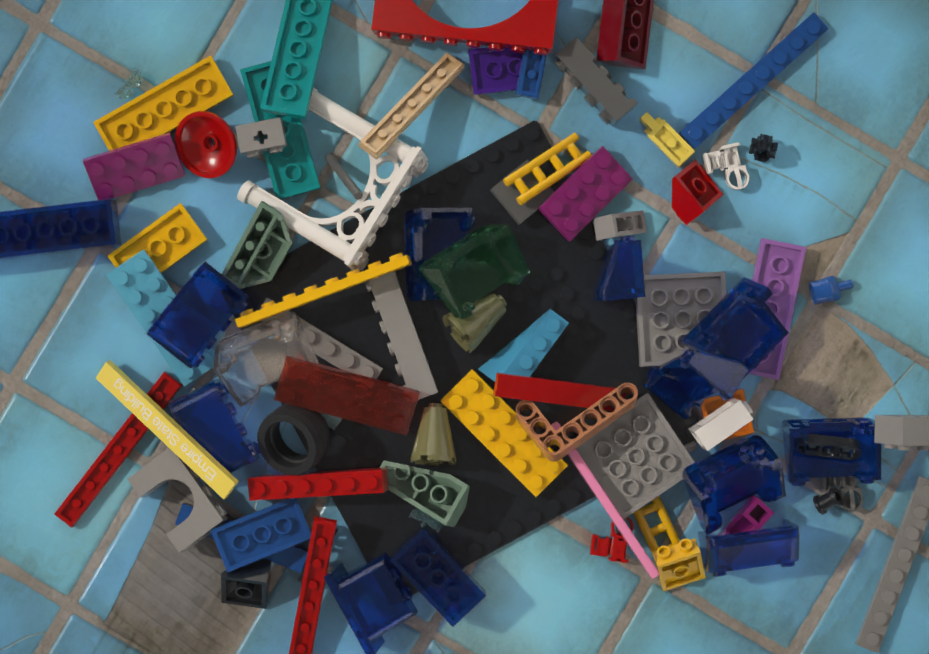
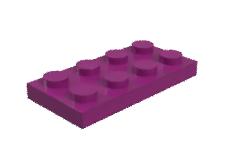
(134, 167)
(585, 193)

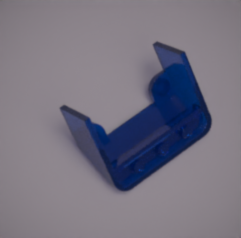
(750, 549)

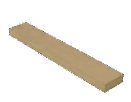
(411, 106)

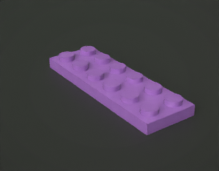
(779, 269)

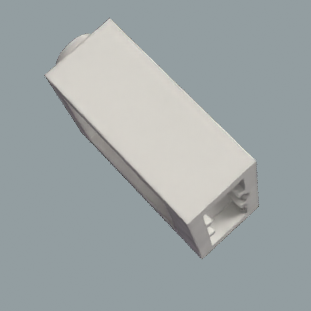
(721, 423)

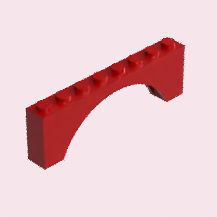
(526, 30)

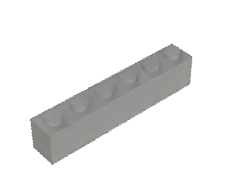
(402, 334)

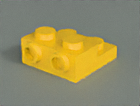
(679, 564)

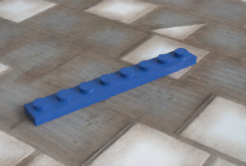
(753, 80)

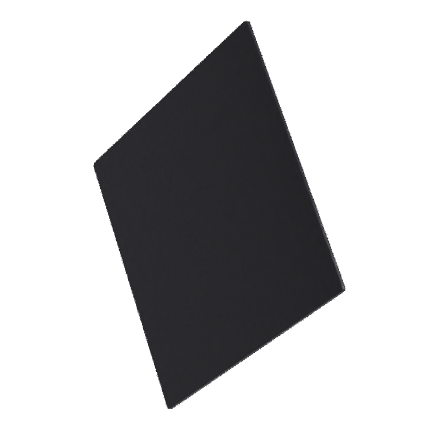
(593, 350)

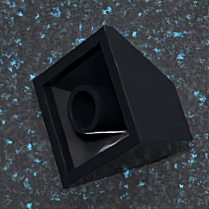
(247, 585)

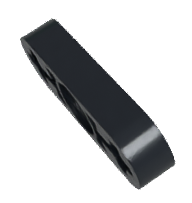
(842, 447)

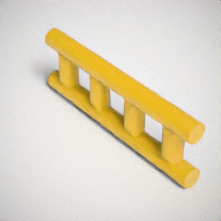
(545, 182)
(666, 525)

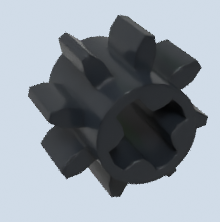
(763, 148)

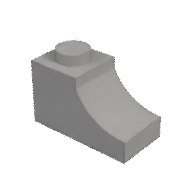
(619, 225)

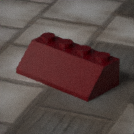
(625, 33)

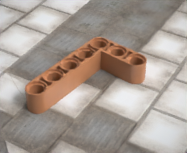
(577, 424)

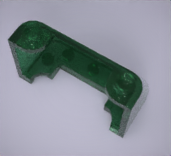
(475, 267)

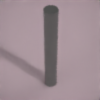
(343, 175)

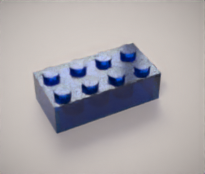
(438, 576)

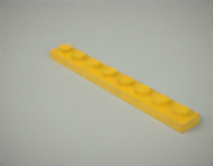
(332, 286)

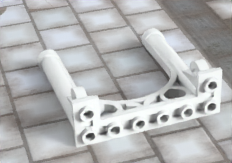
(354, 255)

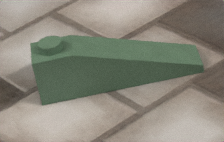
(430, 491)

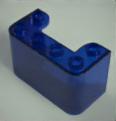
(197, 315)

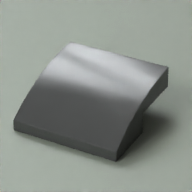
(508, 195)

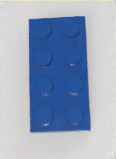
(261, 534)

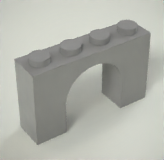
(205, 512)

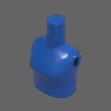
(828, 289)

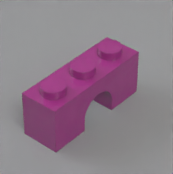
(748, 518)

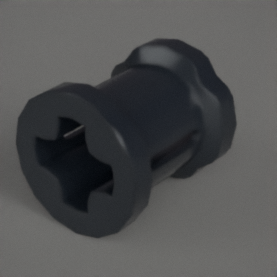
(828, 500)

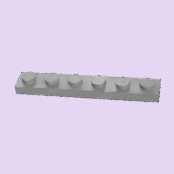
(336, 352)

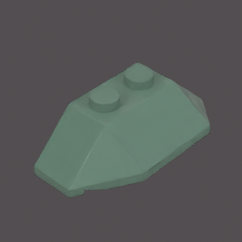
(259, 249)

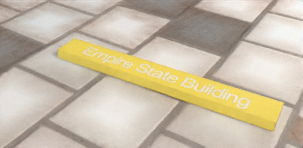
(167, 429)

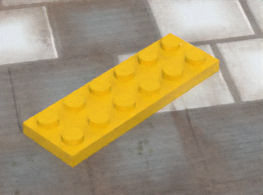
(165, 105)
(498, 430)

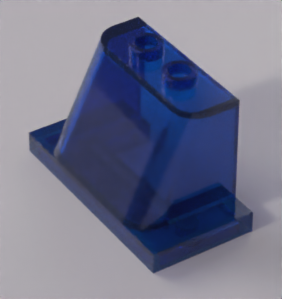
(740, 326)
(371, 599)

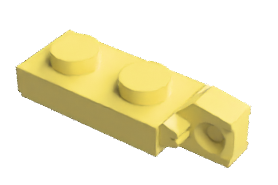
(666, 139)

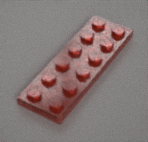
(346, 395)

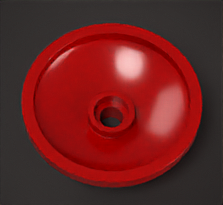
(196, 146)

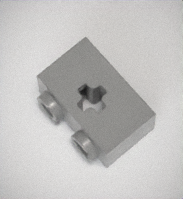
(249, 133)

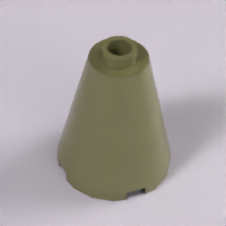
(472, 330)
(434, 438)

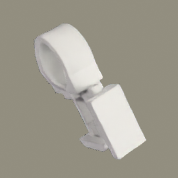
(727, 159)

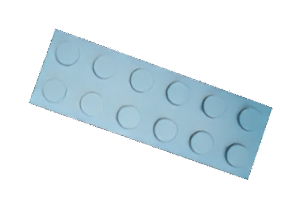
(147, 296)

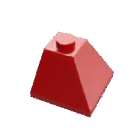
(693, 192)

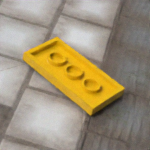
(164, 240)

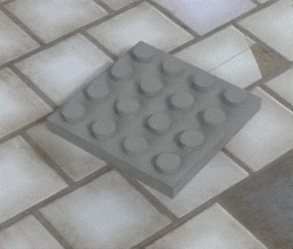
(672, 310)
(636, 457)

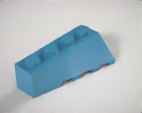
(527, 349)

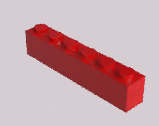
(318, 484)

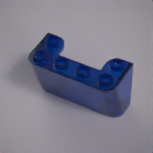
(213, 425)

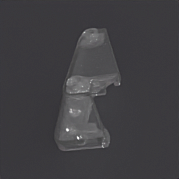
(258, 355)

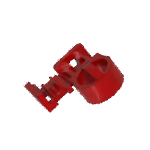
(614, 547)

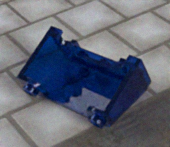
(426, 235)
(621, 272)
(694, 377)
(803, 467)
(732, 477)

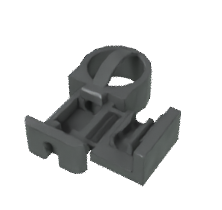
(847, 484)

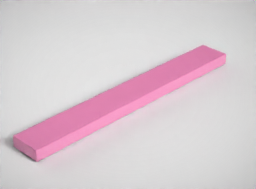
(611, 511)

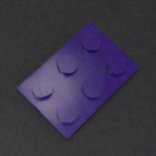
(494, 70)

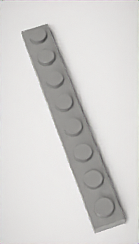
(896, 568)

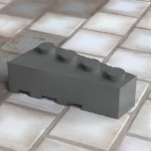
(594, 82)

